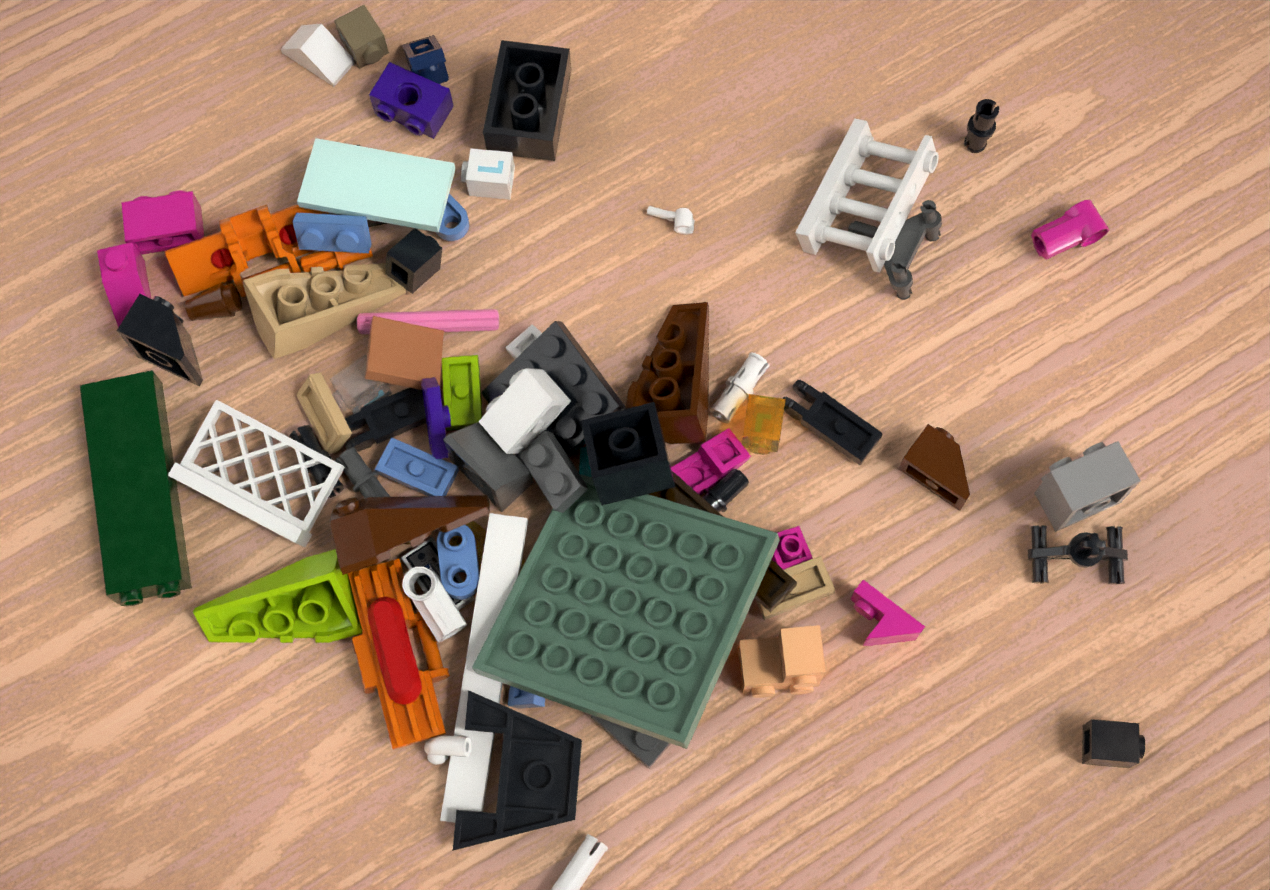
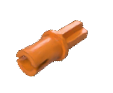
(331, 259)

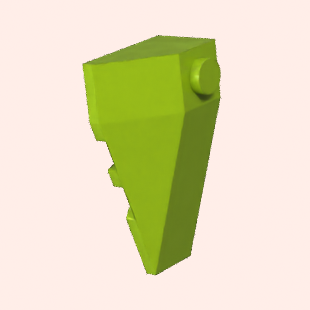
(291, 603)

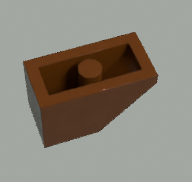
(938, 465)

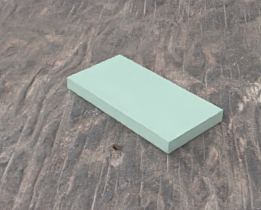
(376, 185)

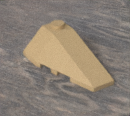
(309, 306)

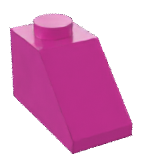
(123, 277)

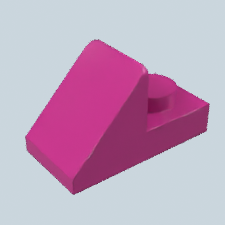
(894, 623)

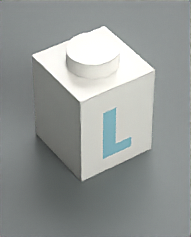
(489, 173)

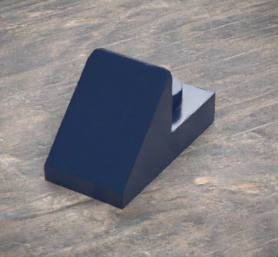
(427, 59)

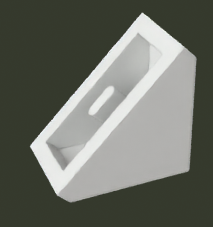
(319, 53)

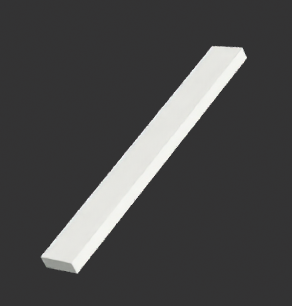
(498, 573)

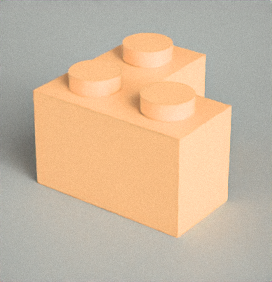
(782, 662)

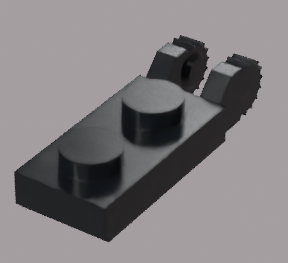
(387, 418)
(833, 422)

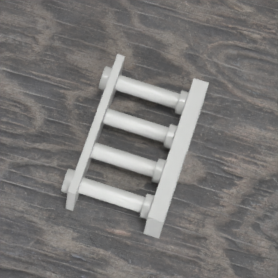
(846, 171)

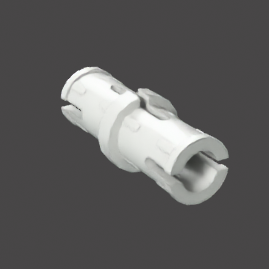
(739, 387)

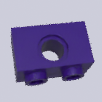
(400, 86)

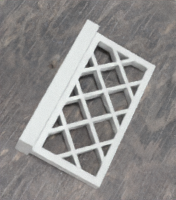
(251, 504)

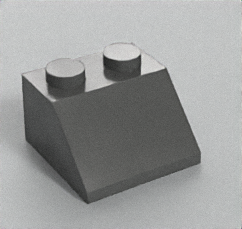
(487, 466)

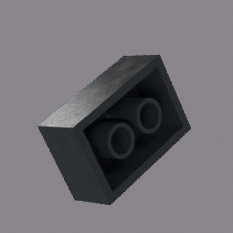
(528, 100)

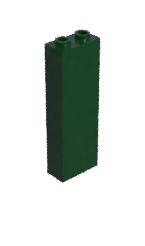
(132, 489)

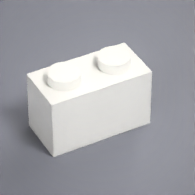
(523, 410)

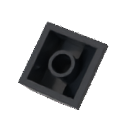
(160, 338)

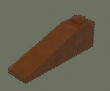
(678, 375)
(375, 525)

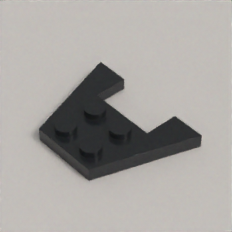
(534, 779)

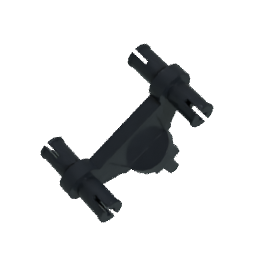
(1083, 550)

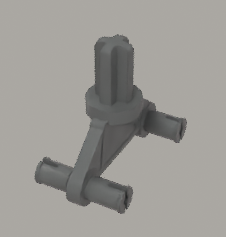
(906, 245)

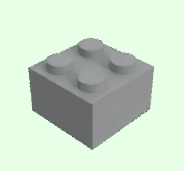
(1086, 485)

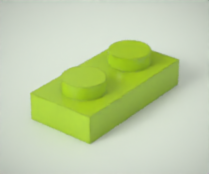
(462, 390)

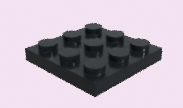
(574, 374)

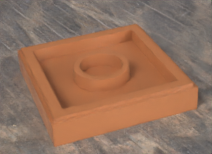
(403, 353)

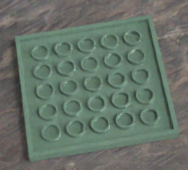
(629, 611)

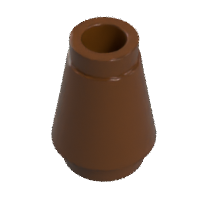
(214, 303)

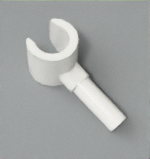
(682, 217)

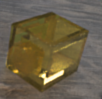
(763, 424)

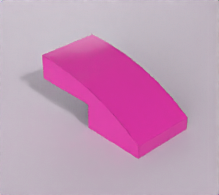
(712, 461)

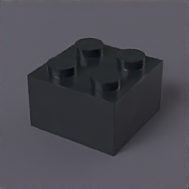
(627, 453)

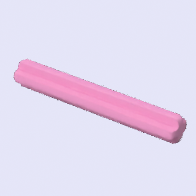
(442, 320)

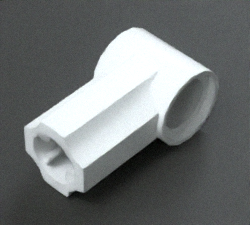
(435, 605)

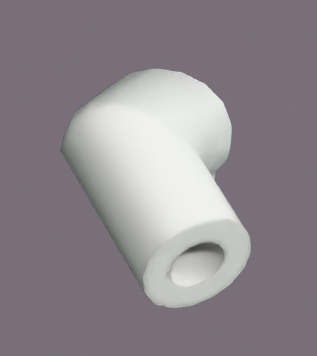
(442, 747)

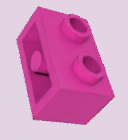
(162, 221)

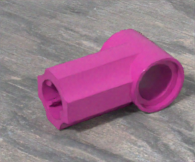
(1077, 226)

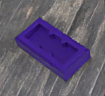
(436, 417)

